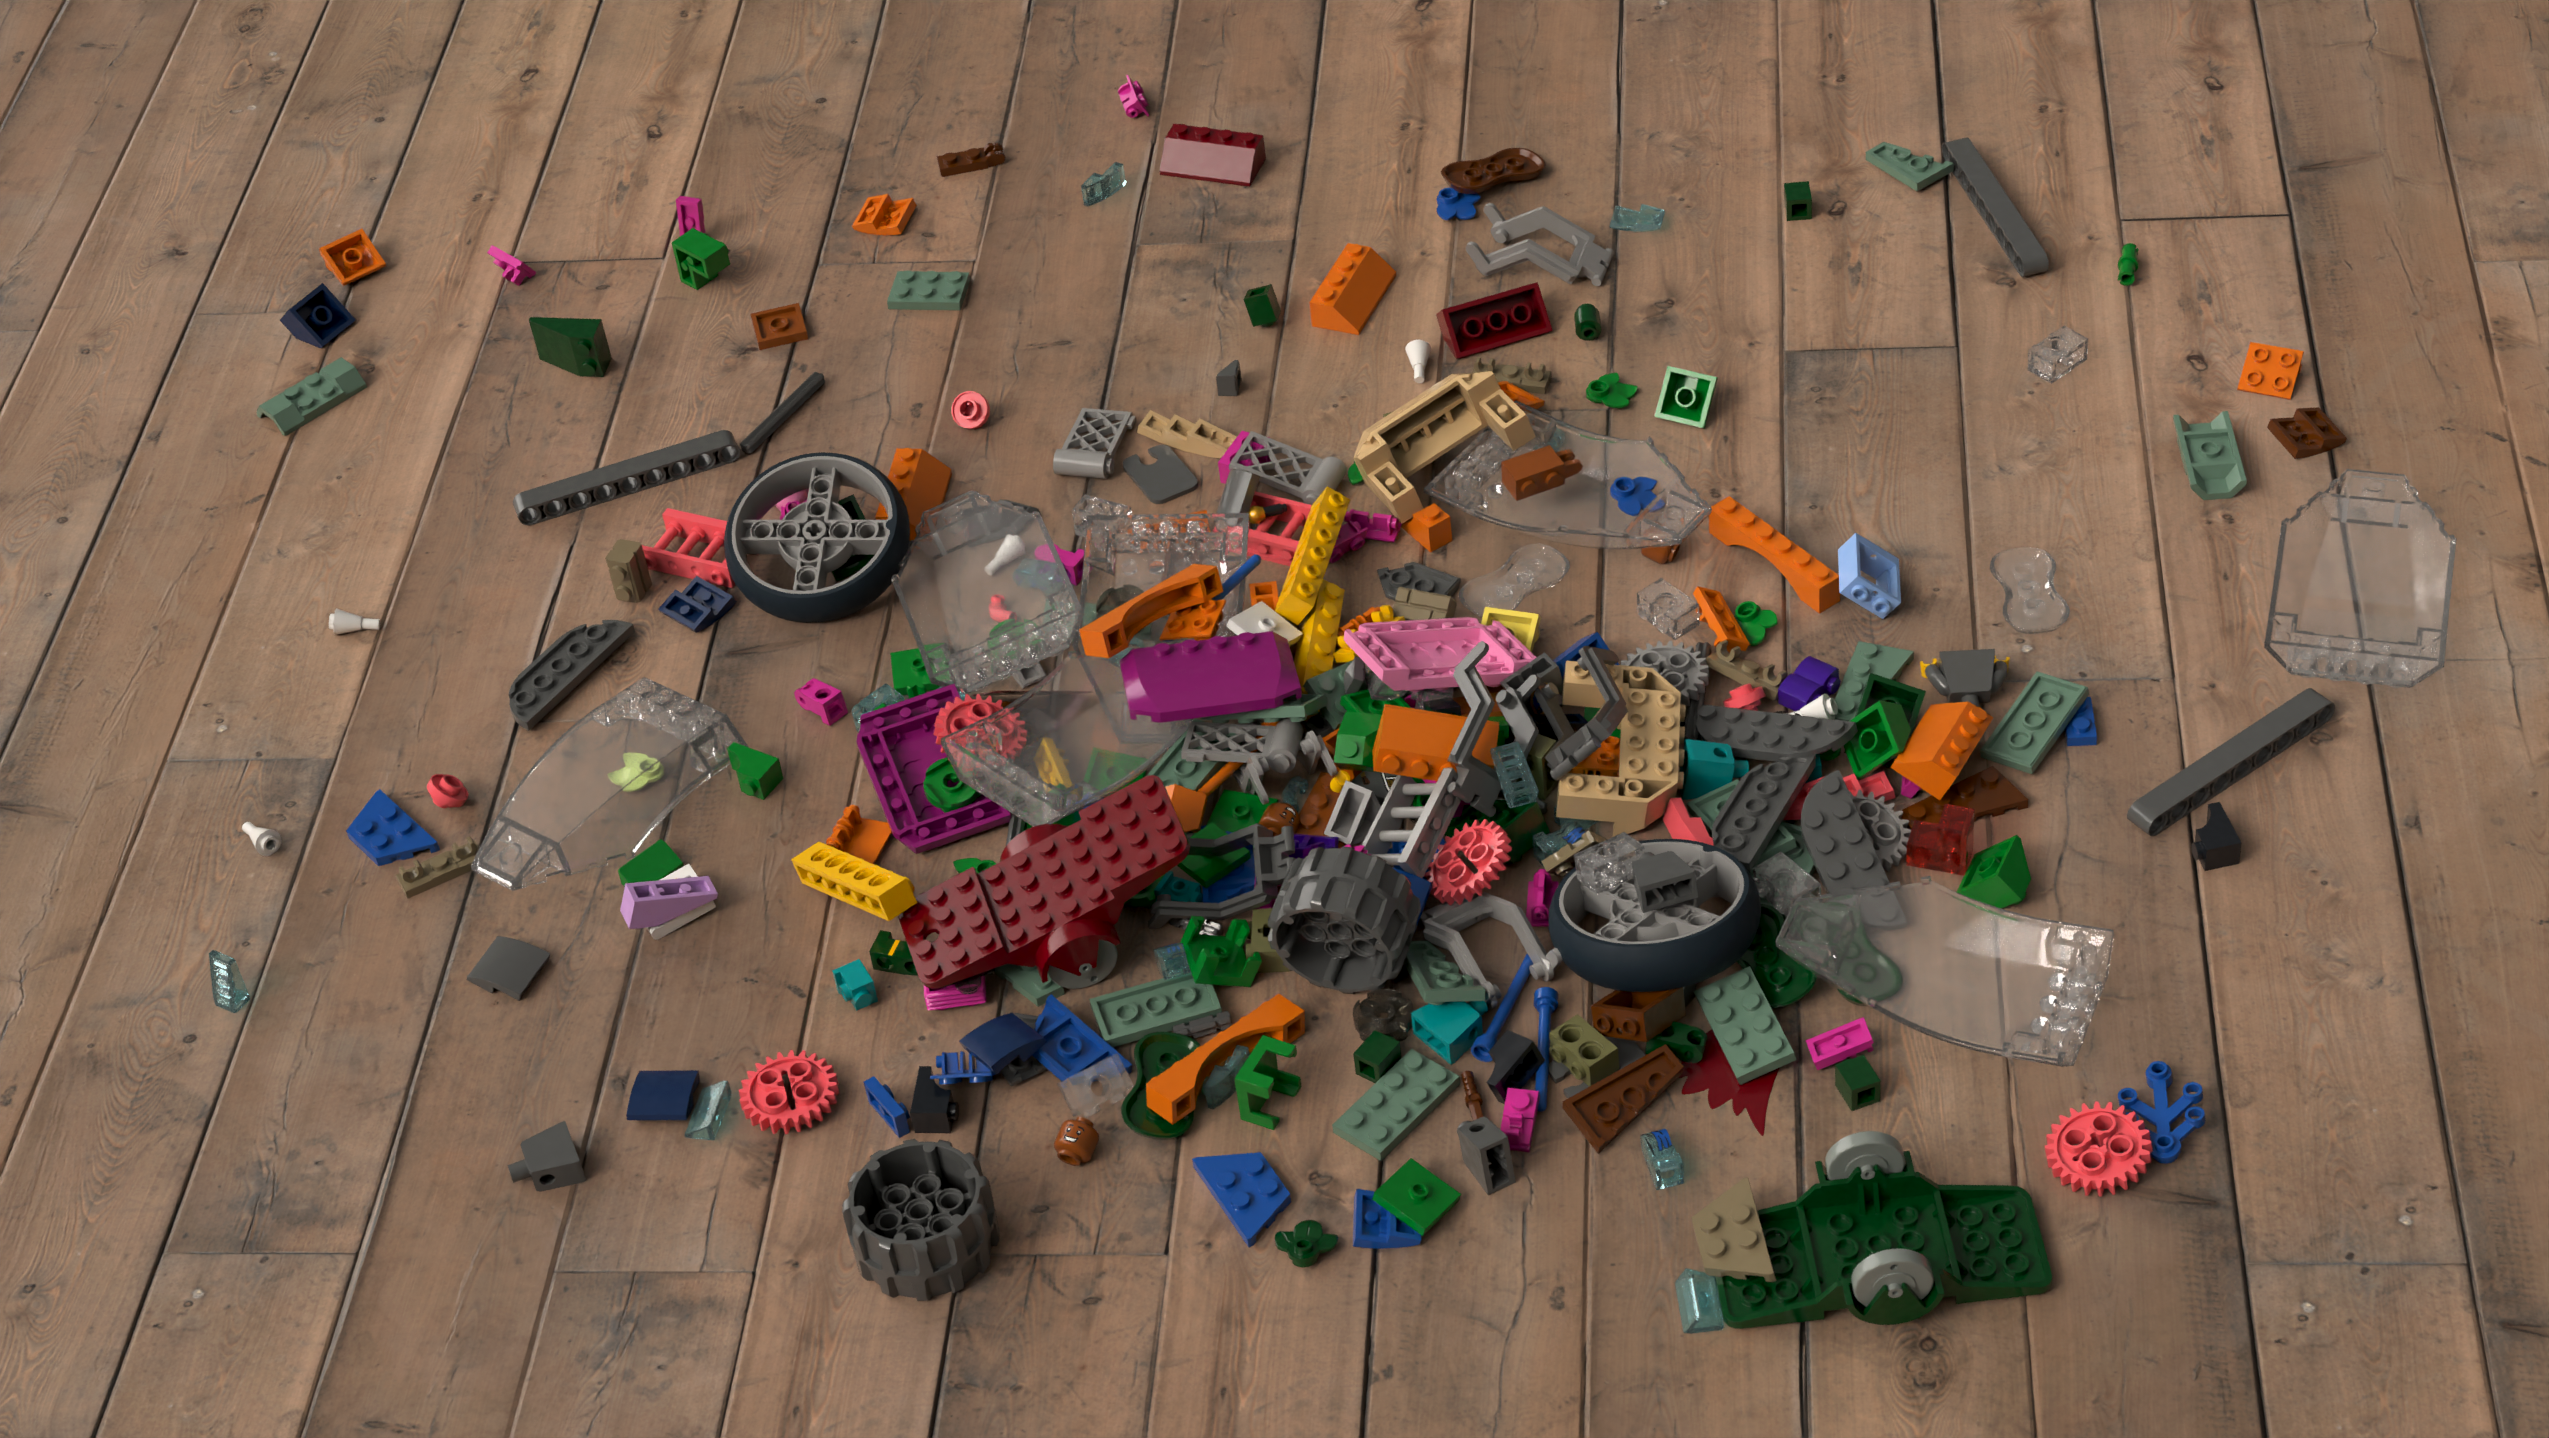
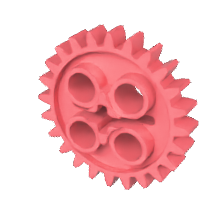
(963, 714)
(1484, 846)
(766, 1099)
(2098, 1148)

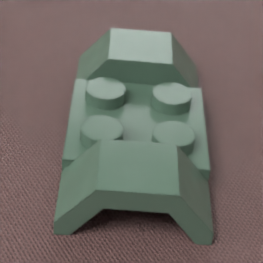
(313, 396)
(2211, 457)

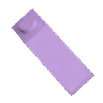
(663, 900)

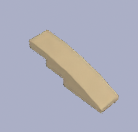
(1184, 435)

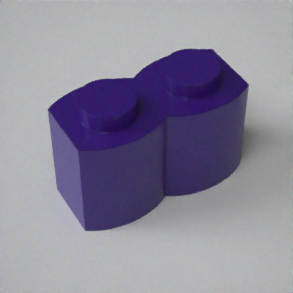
(1808, 683)

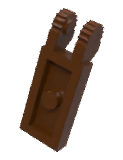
(971, 160)

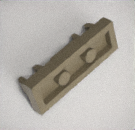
(1523, 377)
(1745, 670)
(437, 869)

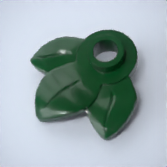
(1305, 1242)

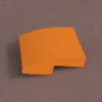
(884, 216)

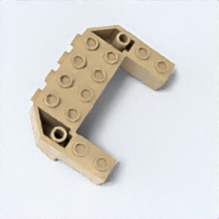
(1430, 428)
(1647, 750)

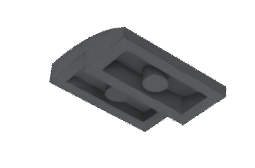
(1238, 492)
(509, 967)

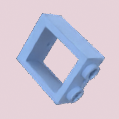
(1884, 567)

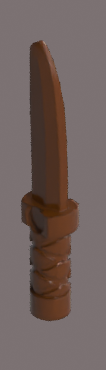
(1473, 1098)

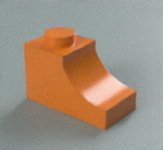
(1430, 527)

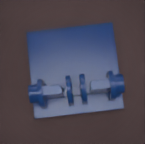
(950, 1069)

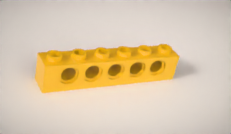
(1312, 556)
(855, 881)

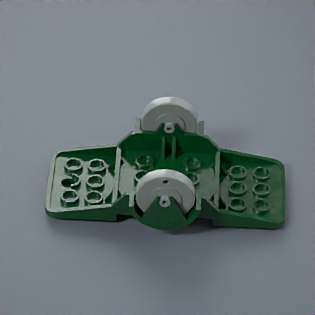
(1888, 1243)

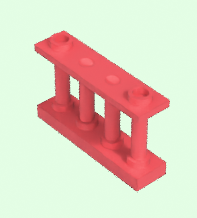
(694, 529)
(1273, 547)

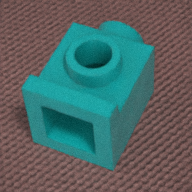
(1179, 888)
(855, 984)

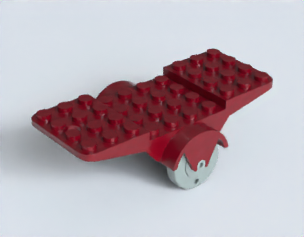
(1050, 894)

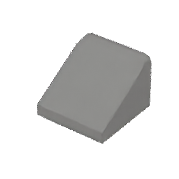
(1029, 675)

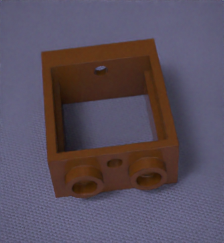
(1638, 1013)

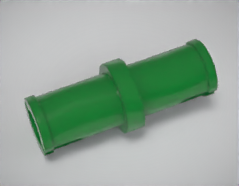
(2128, 264)

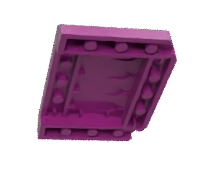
(1209, 677)
(897, 751)

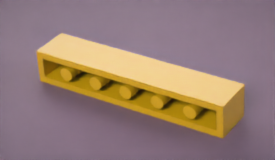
(1319, 636)

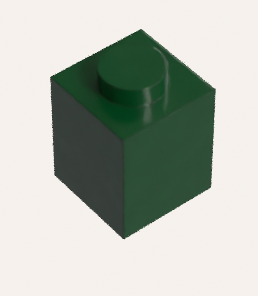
(1797, 201)
(1262, 306)
(1376, 1056)
(1857, 1082)

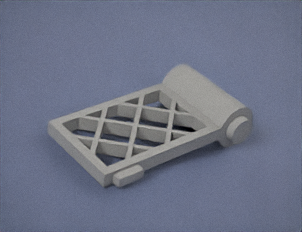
(1087, 460)
(1323, 473)
(1278, 746)

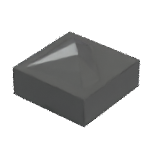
(1354, 675)

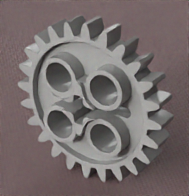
(1679, 666)
(1884, 828)

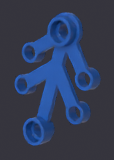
(2166, 1145)

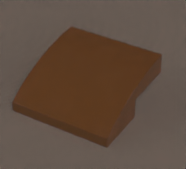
(2307, 433)

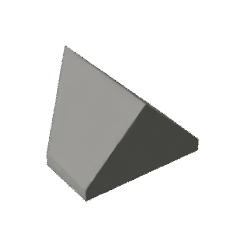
(1353, 814)

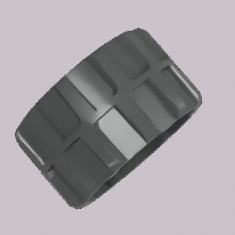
(1343, 920)
(921, 1219)

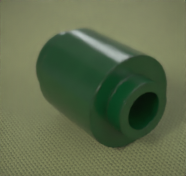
(1587, 322)

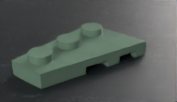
(1908, 168)

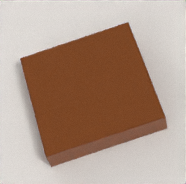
(779, 326)

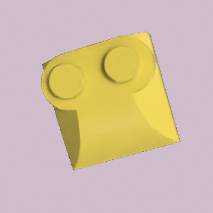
(1520, 624)

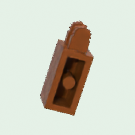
(1538, 471)

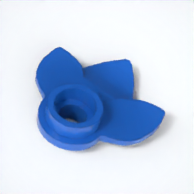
(1456, 204)
(1633, 494)

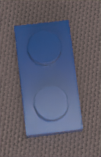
(2082, 728)
(883, 1102)

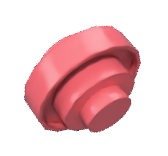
(970, 410)
(1745, 697)
(447, 791)

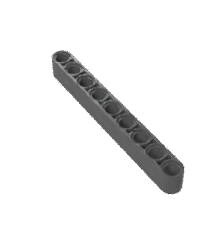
(1995, 208)
(626, 477)
(2230, 762)

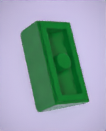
(650, 864)

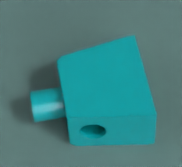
(1708, 767)
(1449, 1027)

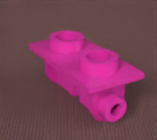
(1132, 98)
(1380, 528)
(1349, 538)
(1539, 898)

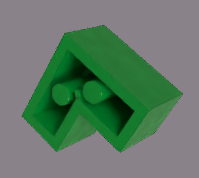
(699, 258)

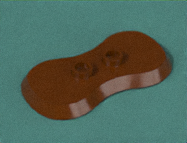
(1501, 167)

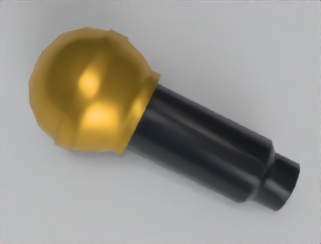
(1258, 514)

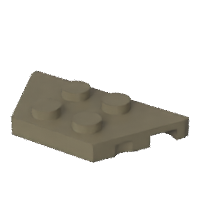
(1563, 860)
(1732, 1236)

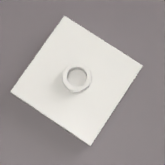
(1263, 619)

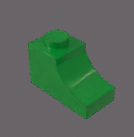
(755, 770)

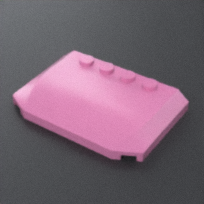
(1425, 652)

